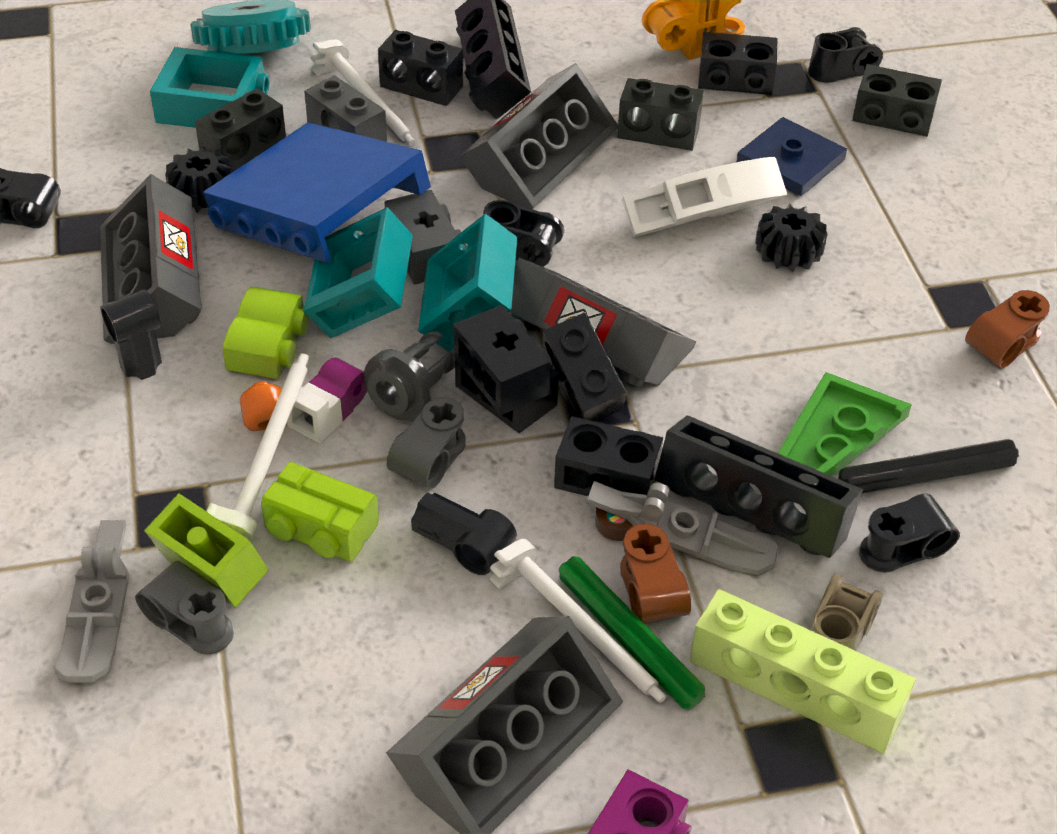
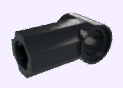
(132, 327)
(468, 534)

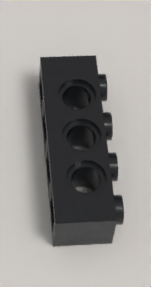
(492, 55)
(781, 481)

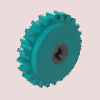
(251, 26)

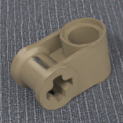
(846, 613)

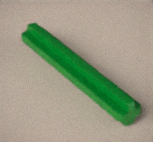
(632, 633)

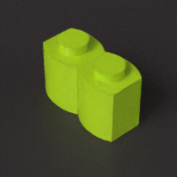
(265, 333)

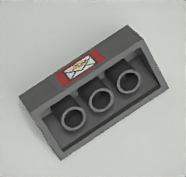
(541, 139)
(153, 249)
(632, 341)
(506, 726)

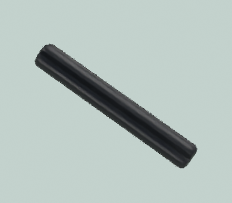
(931, 466)

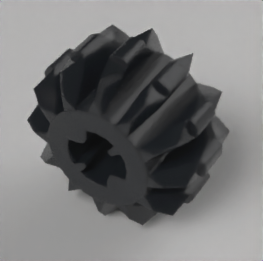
(197, 172)
(791, 237)

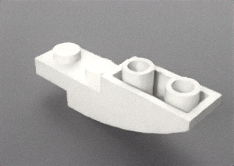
(704, 194)

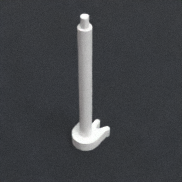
(333, 57)
(239, 518)
(519, 560)

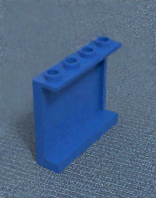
(311, 187)

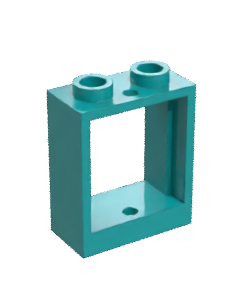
(179, 106)
(485, 263)
(343, 302)

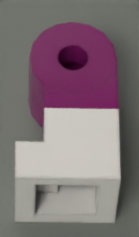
(328, 399)

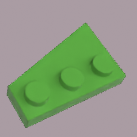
(841, 424)

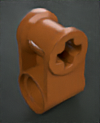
(1009, 327)
(652, 576)

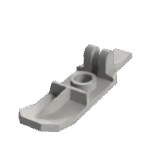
(705, 536)
(94, 626)

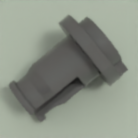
(401, 382)

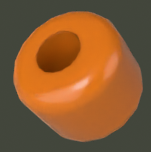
(258, 405)

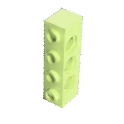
(801, 670)

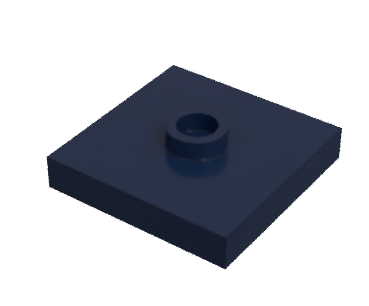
(799, 153)

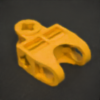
(682, 23)

